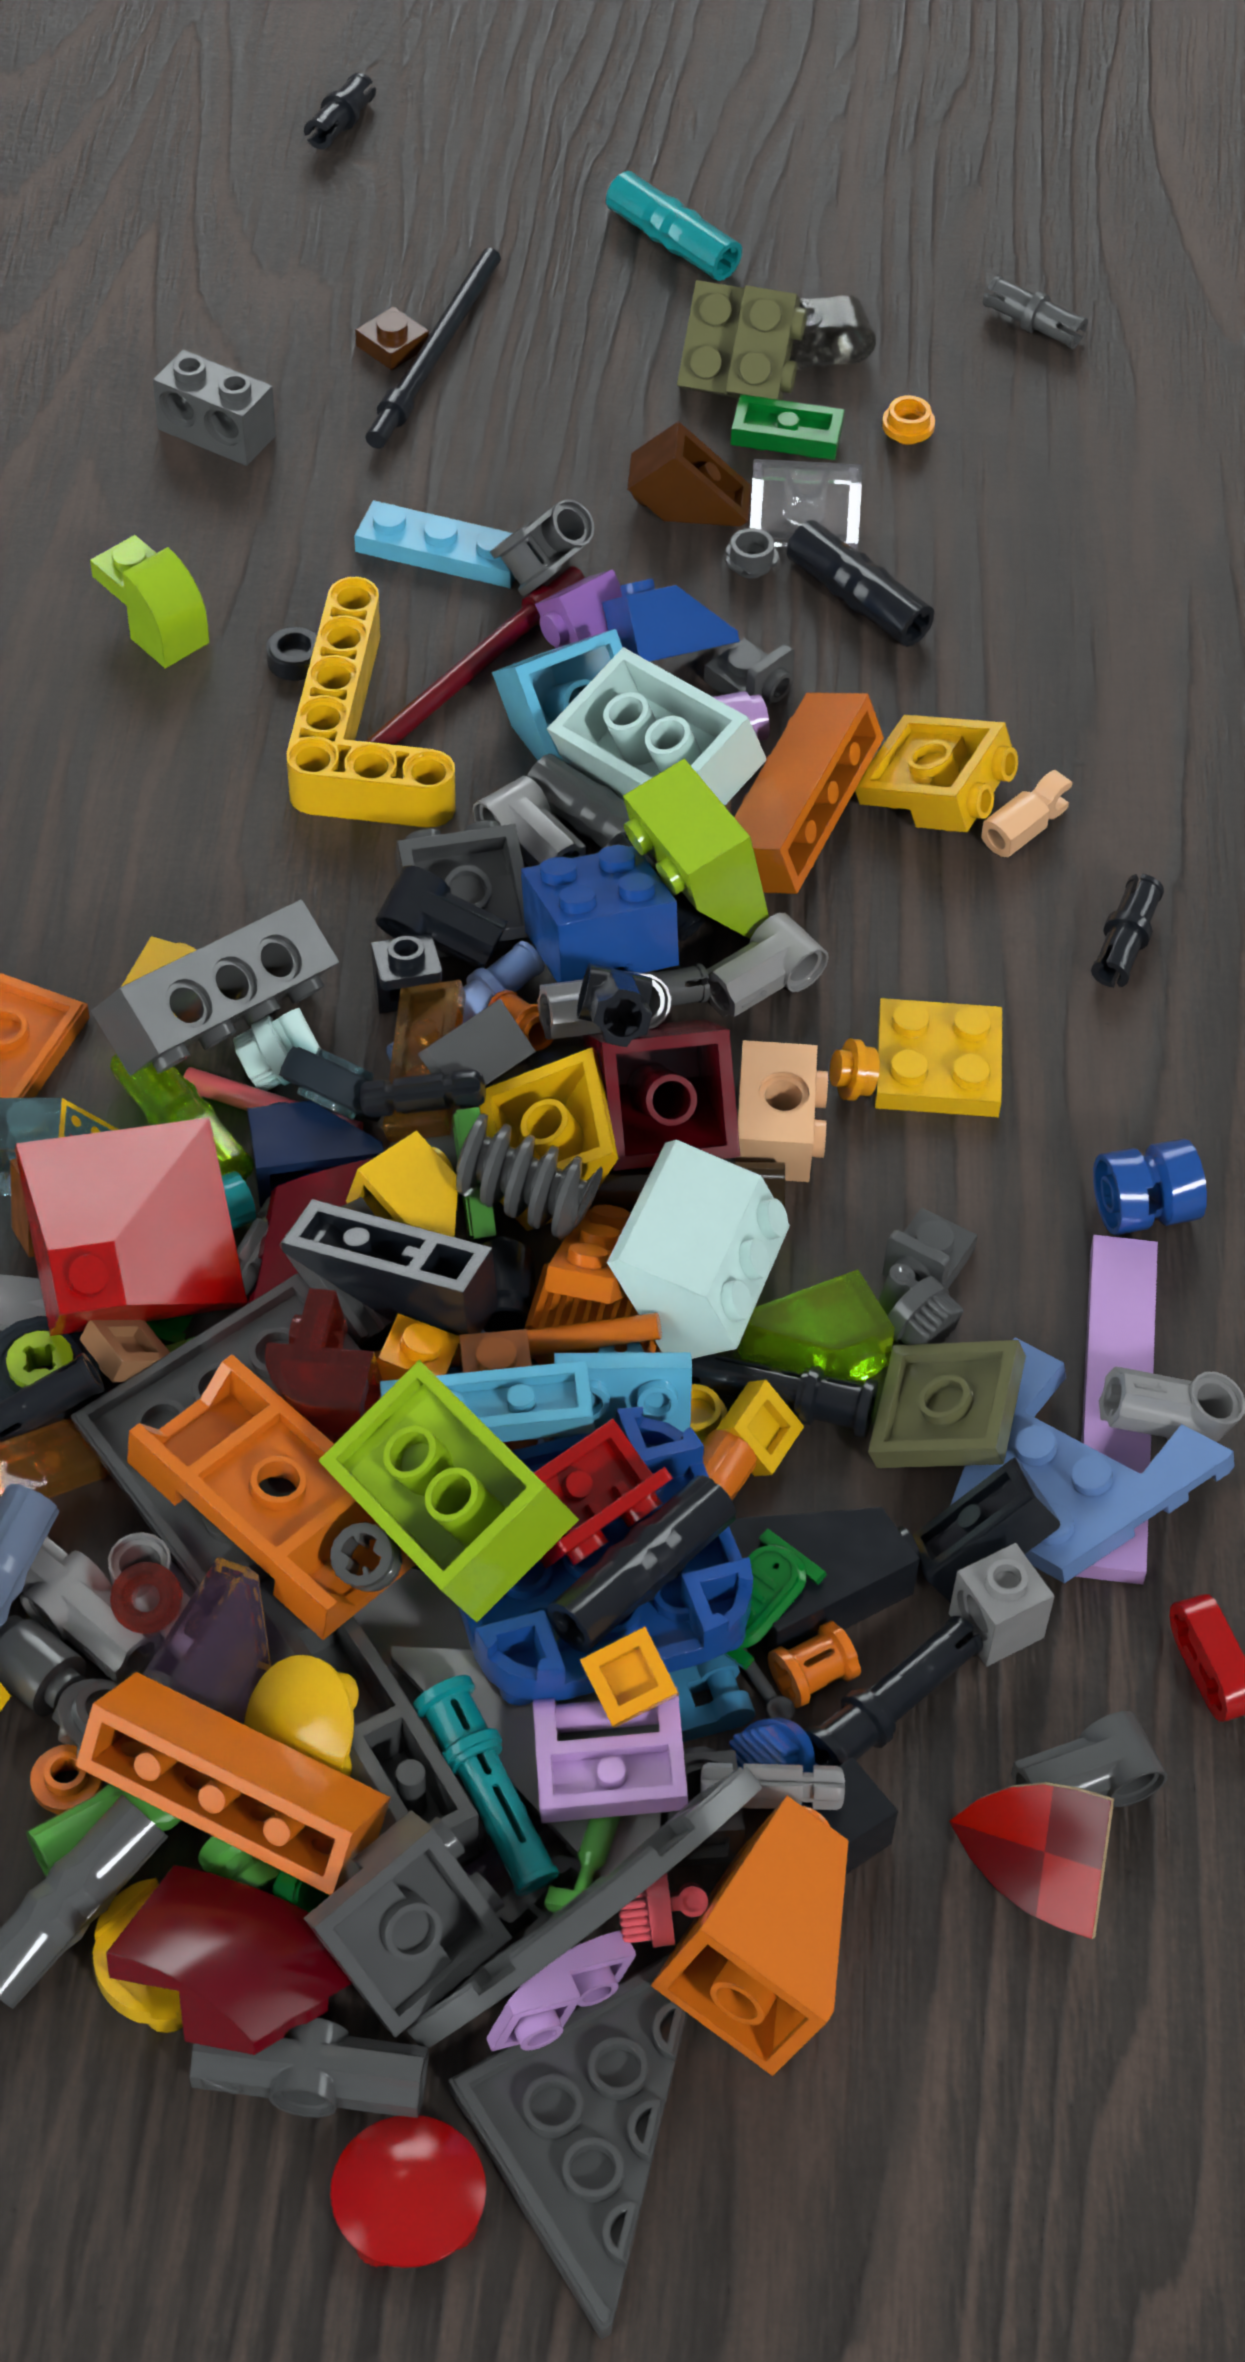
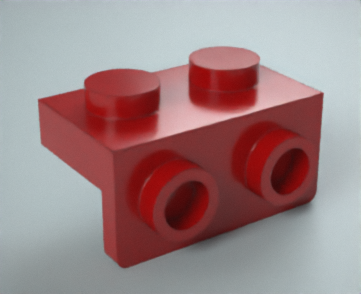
(599, 1483)

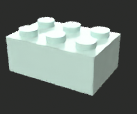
(645, 720)

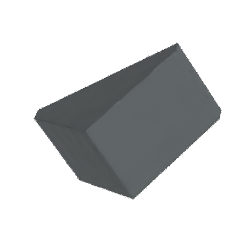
(486, 1042)

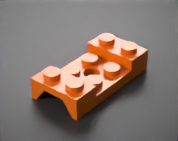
(219, 1457)

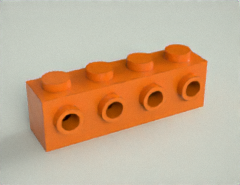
(808, 785)
(231, 1781)

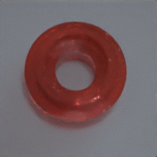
(124, 1598)

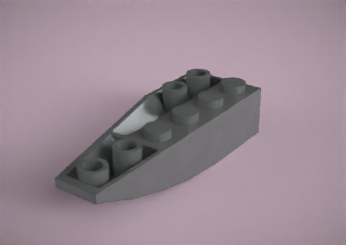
(389, 1740)

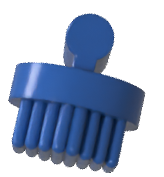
(774, 1742)

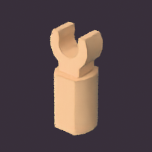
(1026, 815)

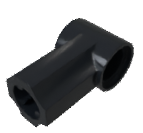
(425, 905)
(615, 1003)

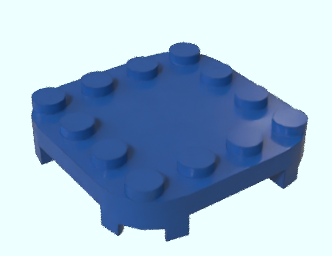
(688, 1619)

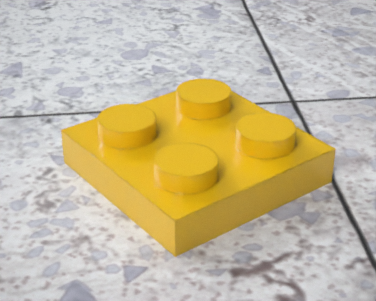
(939, 1057)

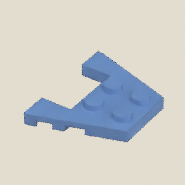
(1090, 1492)

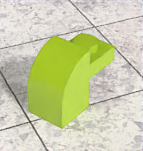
(160, 598)

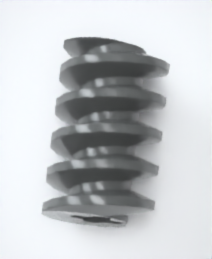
(524, 1179)

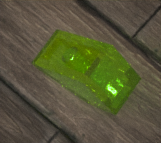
(822, 1326)

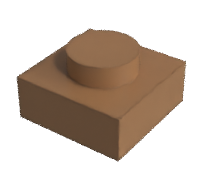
(122, 1347)

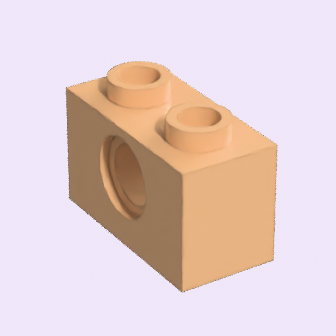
(778, 1106)

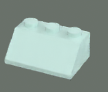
(699, 1249)

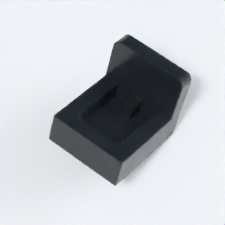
(403, 964)

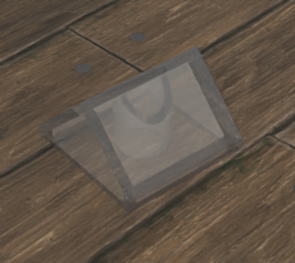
(800, 491)

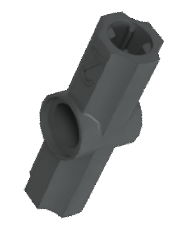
(319, 2071)

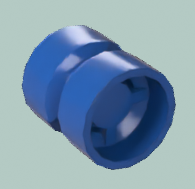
(1160, 1185)

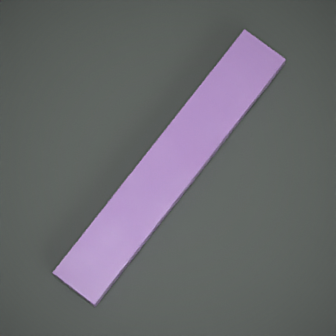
(1120, 1336)

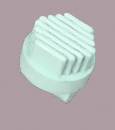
(267, 1045)

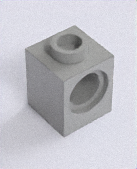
(1002, 1602)

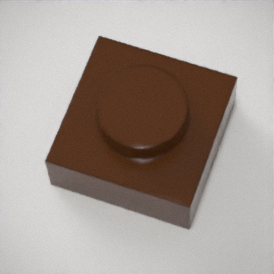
(391, 338)

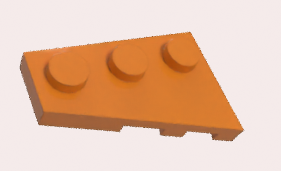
(581, 1261)

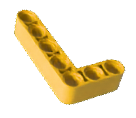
(324, 762)

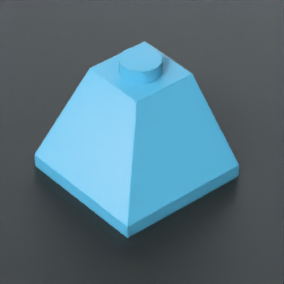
(545, 684)

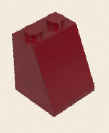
(670, 1089)

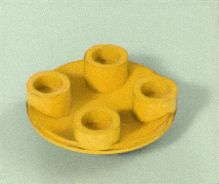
(307, 1709)

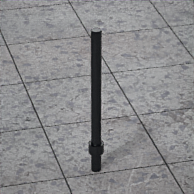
(398, 402)

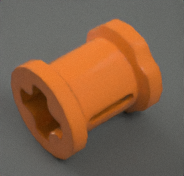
(799, 1673)

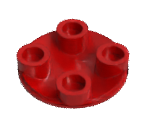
(408, 2192)

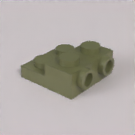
(741, 341)

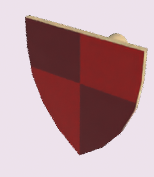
(1042, 1849)

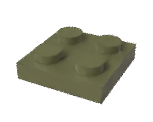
(947, 1404)

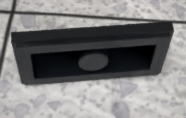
(983, 1521)

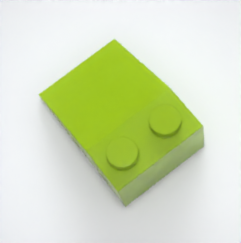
(697, 847)
(448, 1491)

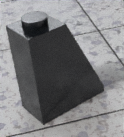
(865, 1564)

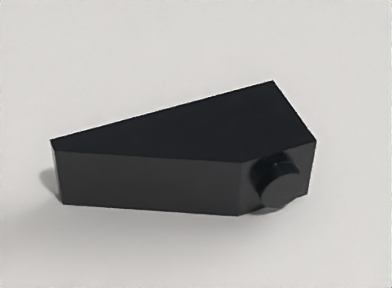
(397, 1267)

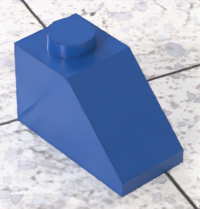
(664, 622)

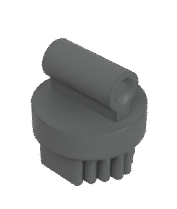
(920, 1309)

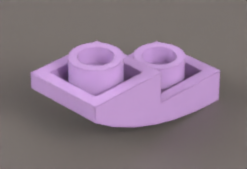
(546, 2001)

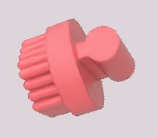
(650, 1913)

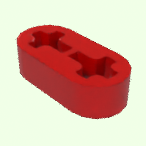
(1210, 1654)

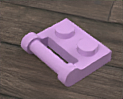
(607, 1773)

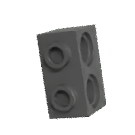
(214, 407)

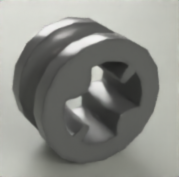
(347, 1567)

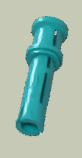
(473, 1755)

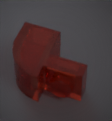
(317, 1375)

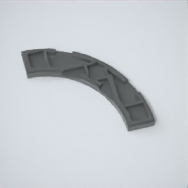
(588, 1909)

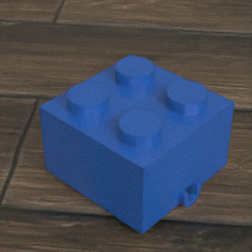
(600, 912)

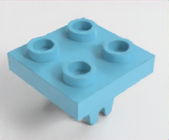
(637, 1379)

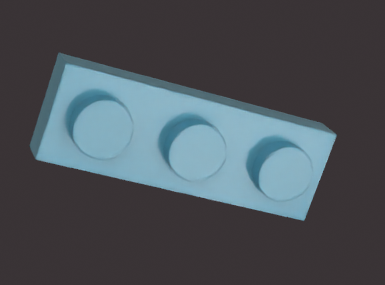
(433, 543)
(526, 1399)

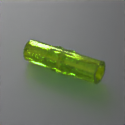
(173, 1098)

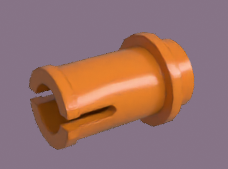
(526, 1017)

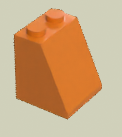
(769, 1943)

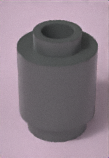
(36, 1664)

